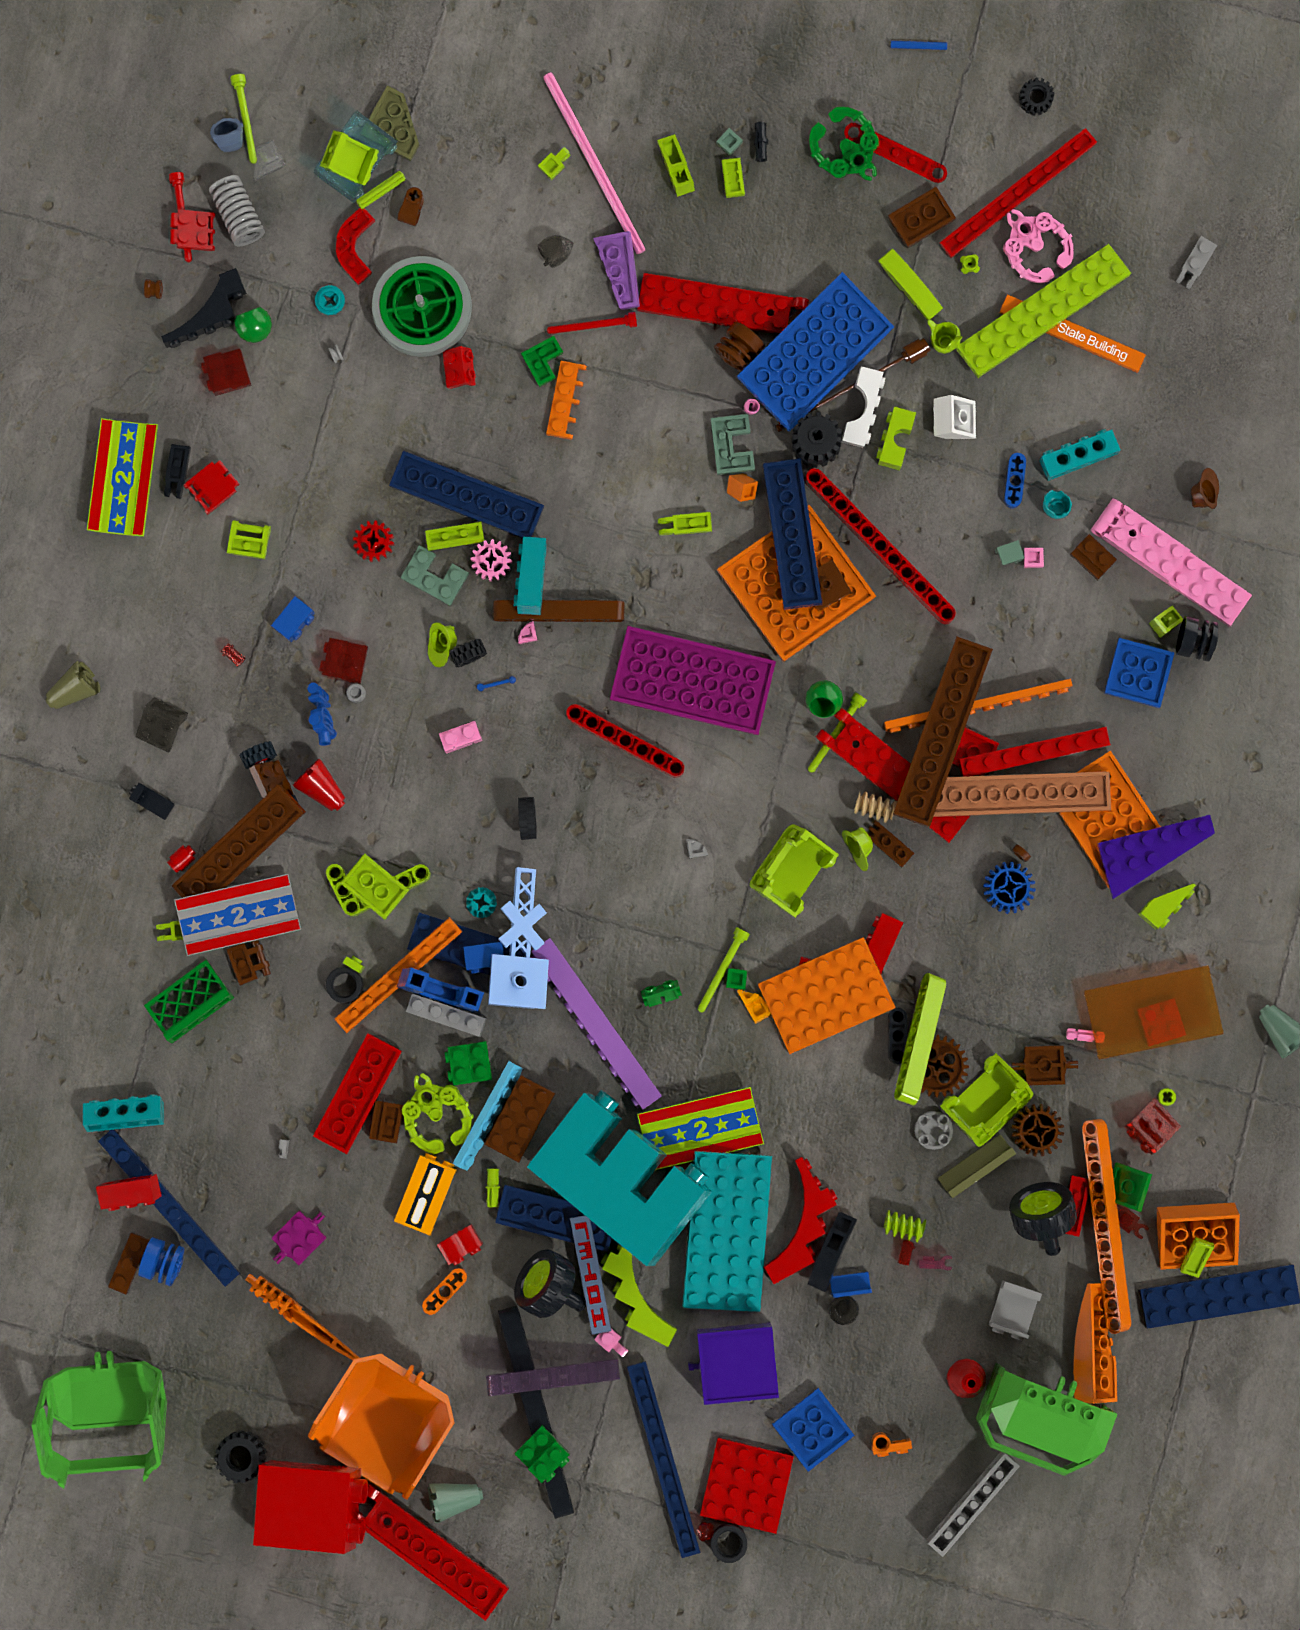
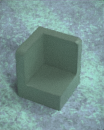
(1010, 553)

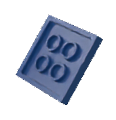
(1139, 673)
(813, 1429)

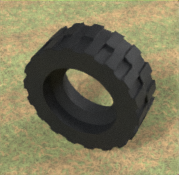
(527, 818)

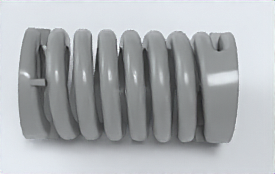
(236, 210)

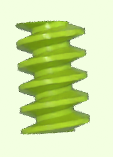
(904, 1226)

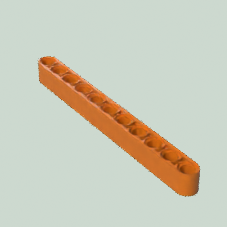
(1106, 1235)

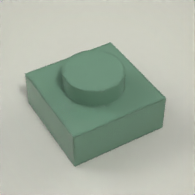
(729, 141)

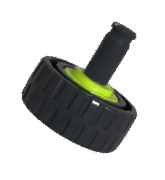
(1043, 1213)
(547, 1285)

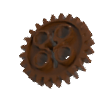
(932, 1082)

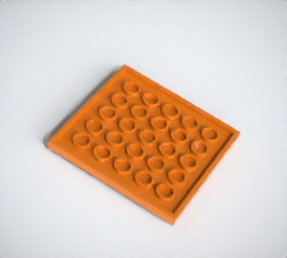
(756, 585)

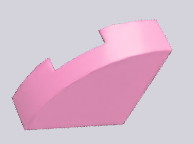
(527, 633)

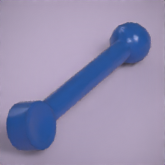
(481, 687)

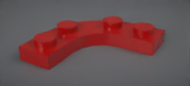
(346, 242)

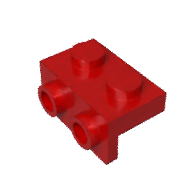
(459, 367)

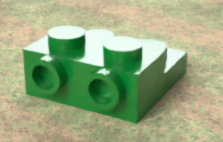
(468, 1063)
(543, 1454)

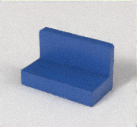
(850, 1284)

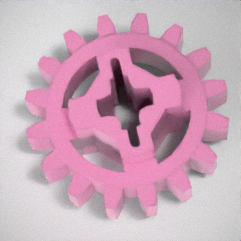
(500, 561)

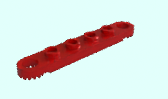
(902, 155)

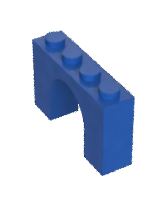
(421, 984)

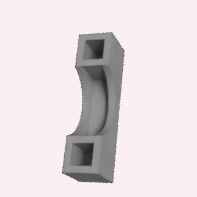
(446, 1015)

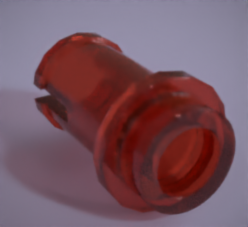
(233, 654)
(906, 1252)

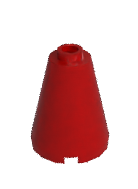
(320, 786)
(961, 1373)

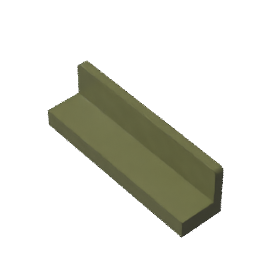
(976, 1166)

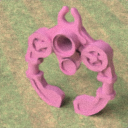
(1041, 223)

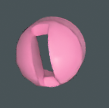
(754, 408)

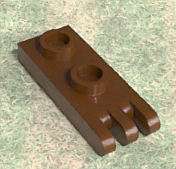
(890, 844)

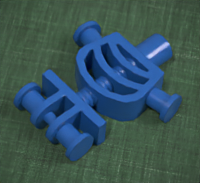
(320, 717)

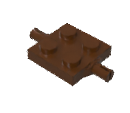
(1044, 1065)

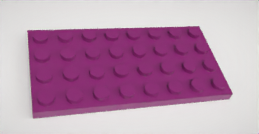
(692, 680)

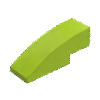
(676, 165)

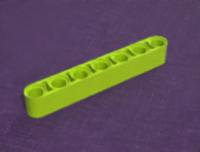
(920, 1039)

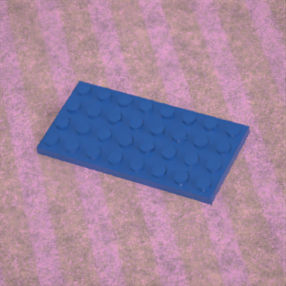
(815, 351)

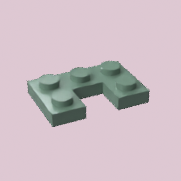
(722, 431)
(418, 576)

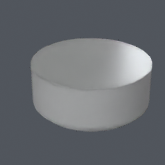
(356, 693)

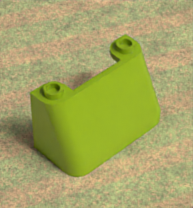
(792, 868)
(988, 1101)

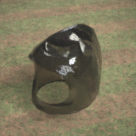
(555, 250)

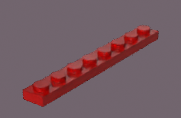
(1034, 752)

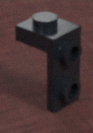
(151, 800)

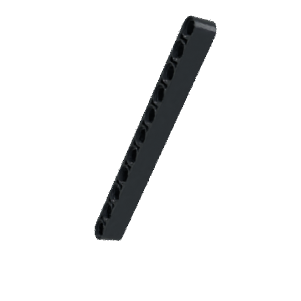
(534, 1404)

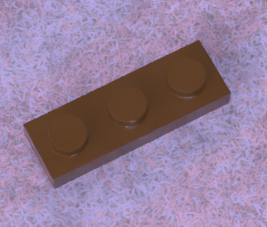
(128, 1263)

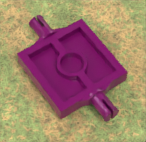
(299, 1237)

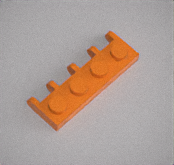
(564, 399)

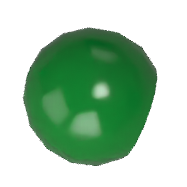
(253, 325)
(824, 699)

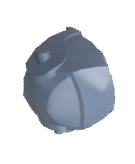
(227, 134)

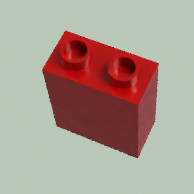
(309, 1507)

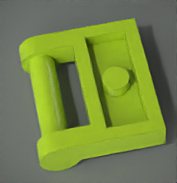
(246, 545)

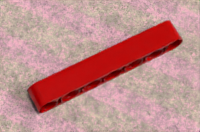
(615, 739)

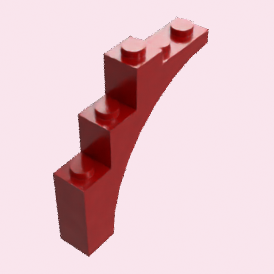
(816, 1201)

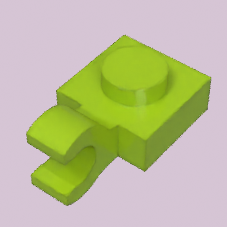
(553, 165)

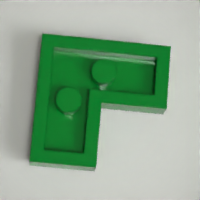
(538, 358)

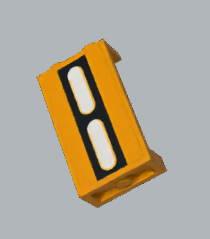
(425, 1194)

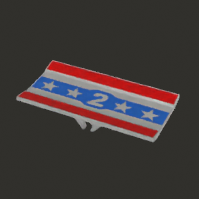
(237, 914)

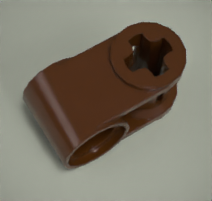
(410, 210)

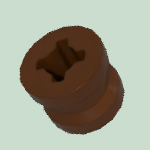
(153, 289)

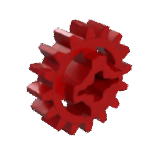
(374, 533)

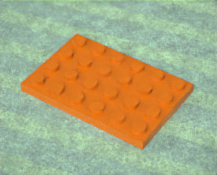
(1127, 813)
(826, 995)

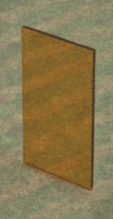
(1153, 1012)

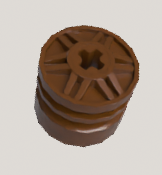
(742, 343)

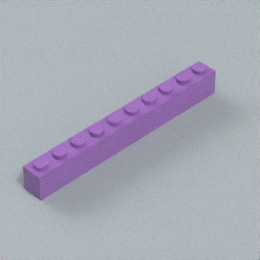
(598, 1026)

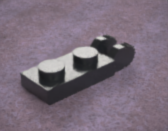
(177, 469)

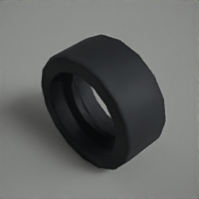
(330, 981)
(743, 1543)

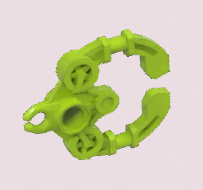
(433, 1108)

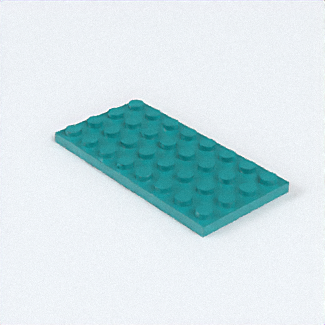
(728, 1233)

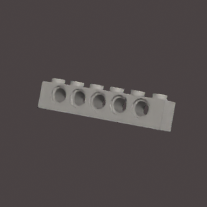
(972, 1503)

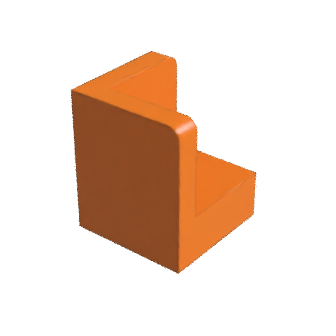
(742, 487)

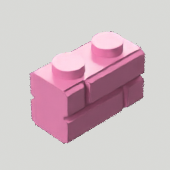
(460, 737)

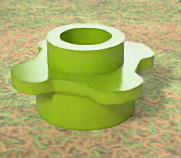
(973, 259)

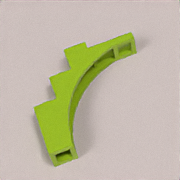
(642, 1318)

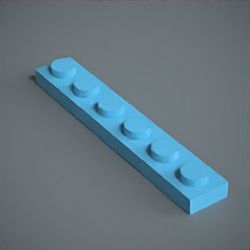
(488, 1116)

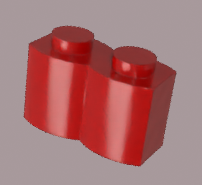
(460, 1244)

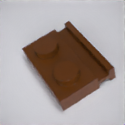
(1093, 557)
(386, 1122)

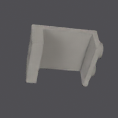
(1014, 1310)

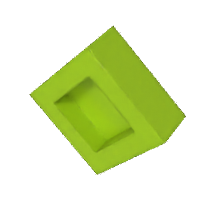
(354, 963)

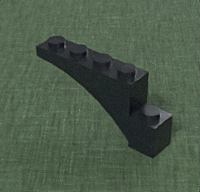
(214, 314)

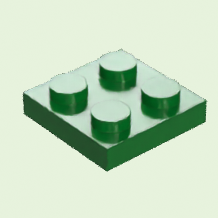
(1130, 1186)

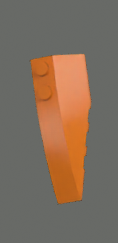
(1093, 1360)

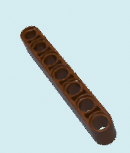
(563, 611)

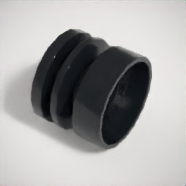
(1201, 639)

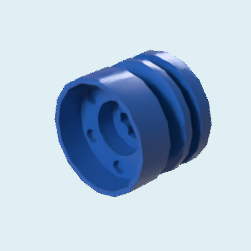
(160, 1261)

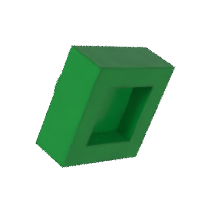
(736, 979)

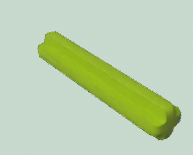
(380, 190)

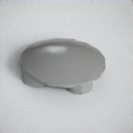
(933, 1130)

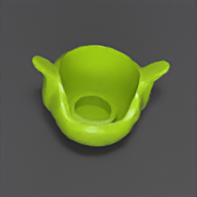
(944, 336)

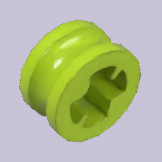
(1160, 1096)

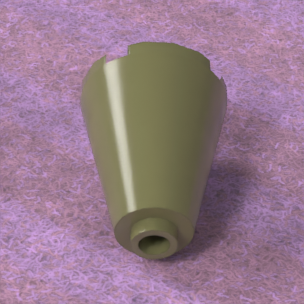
(73, 686)

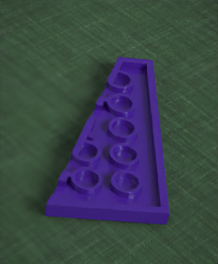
(1139, 855)

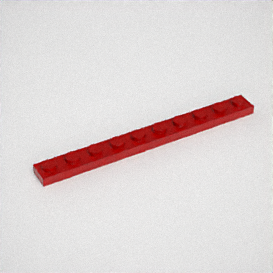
(1018, 193)

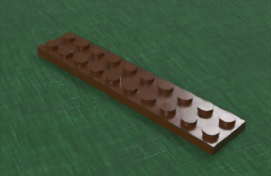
(942, 732)

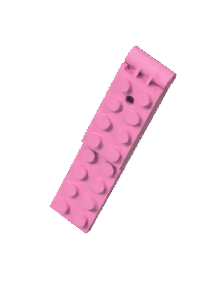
(1170, 562)

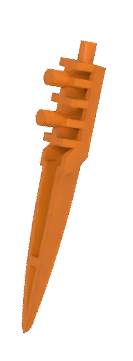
(294, 1313)

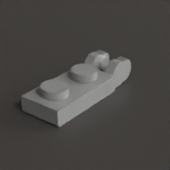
(1197, 260)

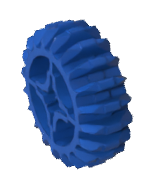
(1011, 896)

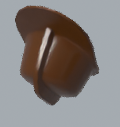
(1206, 490)

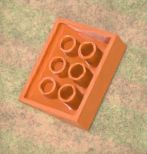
(1211, 1222)

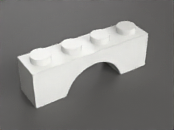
(868, 384)

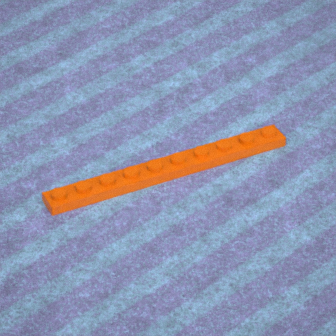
(986, 704)

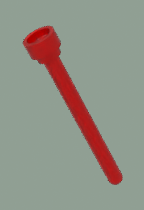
(177, 180)
(629, 320)

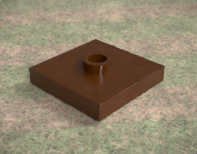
(832, 585)

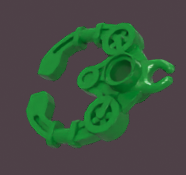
(868, 144)

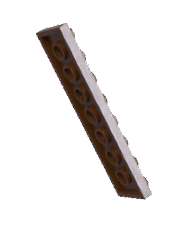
(241, 844)

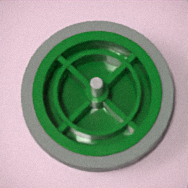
(421, 306)

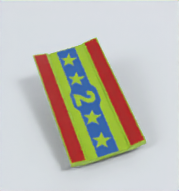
(122, 477)
(707, 1124)

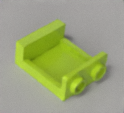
(349, 158)

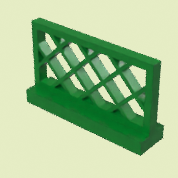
(201, 1011)

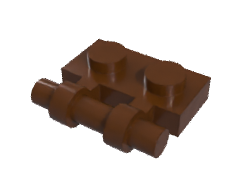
(243, 964)

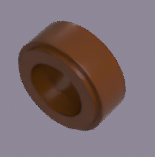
(1021, 853)

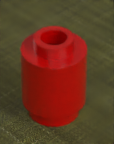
(181, 858)

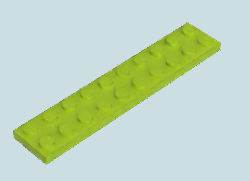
(1043, 310)

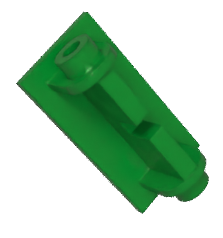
(669, 989)

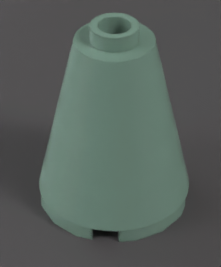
(1281, 1029)
(452, 1499)

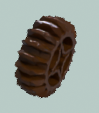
(1038, 1138)

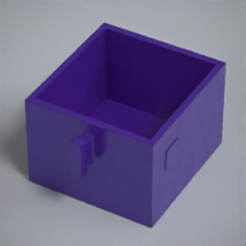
(737, 1363)

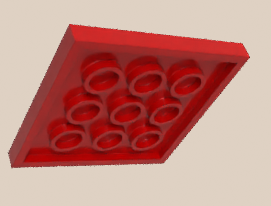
(746, 1485)

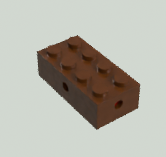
(520, 1118)

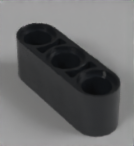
(892, 1027)

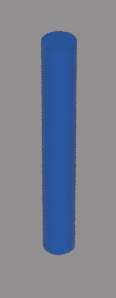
(919, 45)

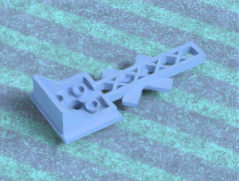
(505, 969)

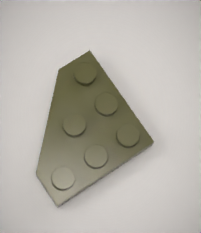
(394, 118)

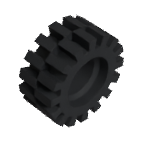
(1031, 106)
(468, 653)

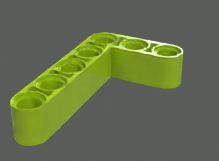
(345, 900)

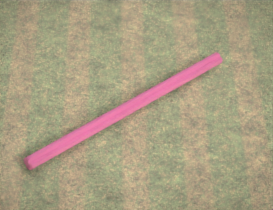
(593, 161)

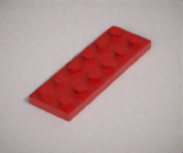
(357, 1093)

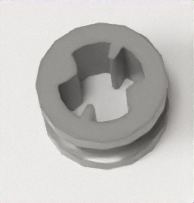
(335, 353)

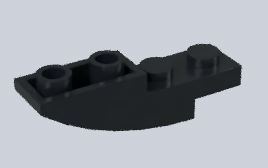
(832, 1251)

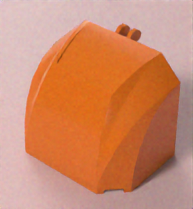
(384, 1423)

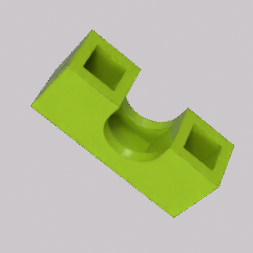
(899, 422)

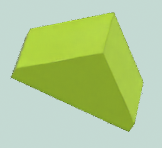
(1166, 621)

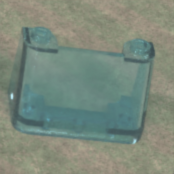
(369, 134)

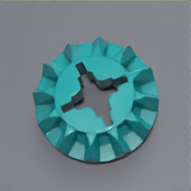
(329, 291)
(489, 897)

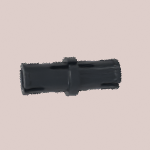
(760, 141)

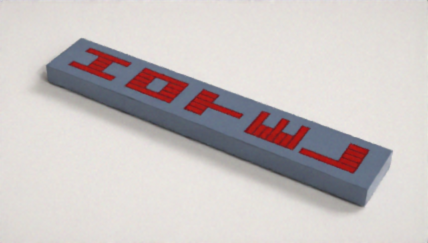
(590, 1274)

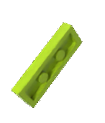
(454, 536)

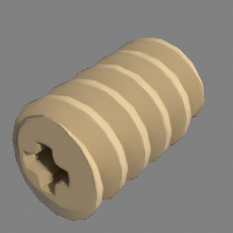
(875, 806)

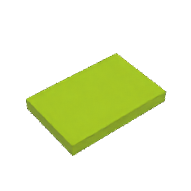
(374, 886)

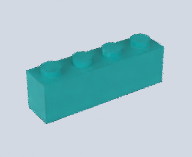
(531, 575)

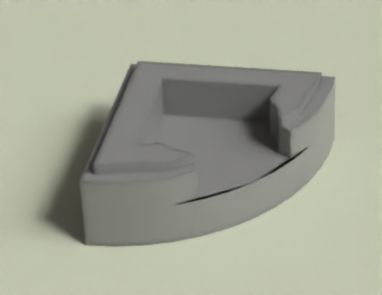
(695, 849)
(283, 1146)

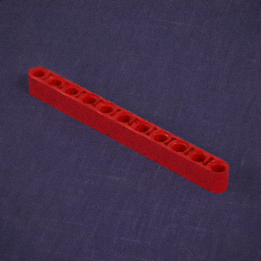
(877, 536)

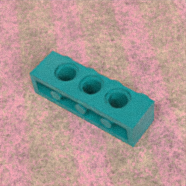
(1104, 438)
(132, 1118)

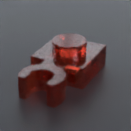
(1128, 1222)

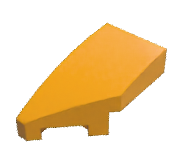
(755, 1005)

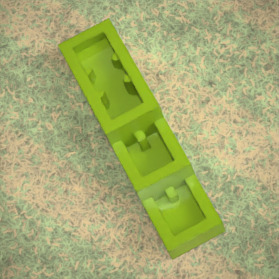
(910, 284)

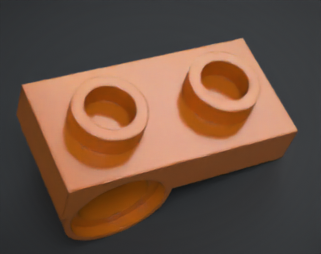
(899, 1446)

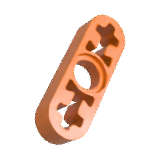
(438, 1305)

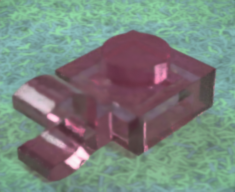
(929, 1263)

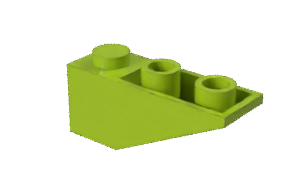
(1160, 908)

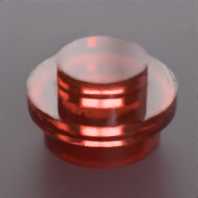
(705, 1531)

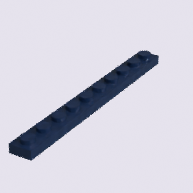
(172, 1210)
(663, 1459)

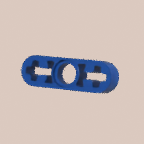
(1018, 494)

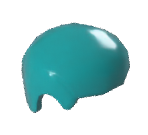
(1057, 504)

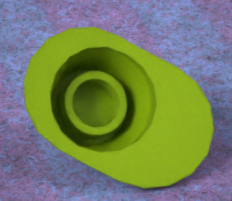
(441, 641)
(859, 845)

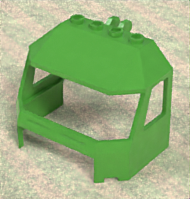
(96, 1399)
(1045, 1420)

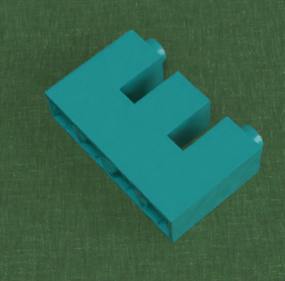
(610, 1189)

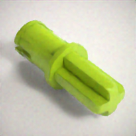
(492, 1187)

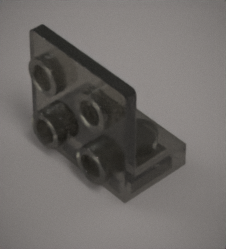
(160, 724)

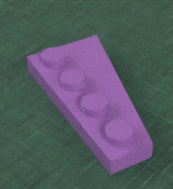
(618, 259)

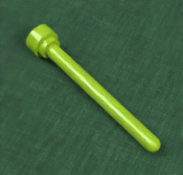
(239, 82)
(857, 702)
(739, 937)

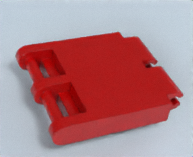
(192, 230)
(212, 486)

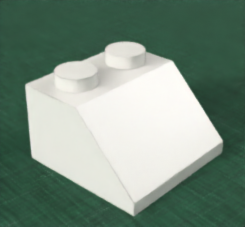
(954, 418)

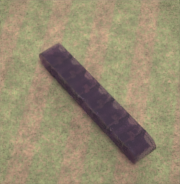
(552, 1377)

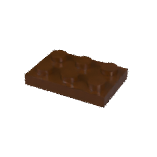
(921, 217)

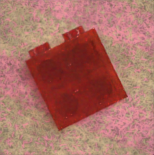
(226, 372)
(343, 660)
(1152, 1127)

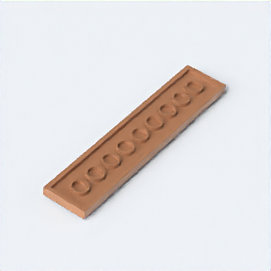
(1025, 794)

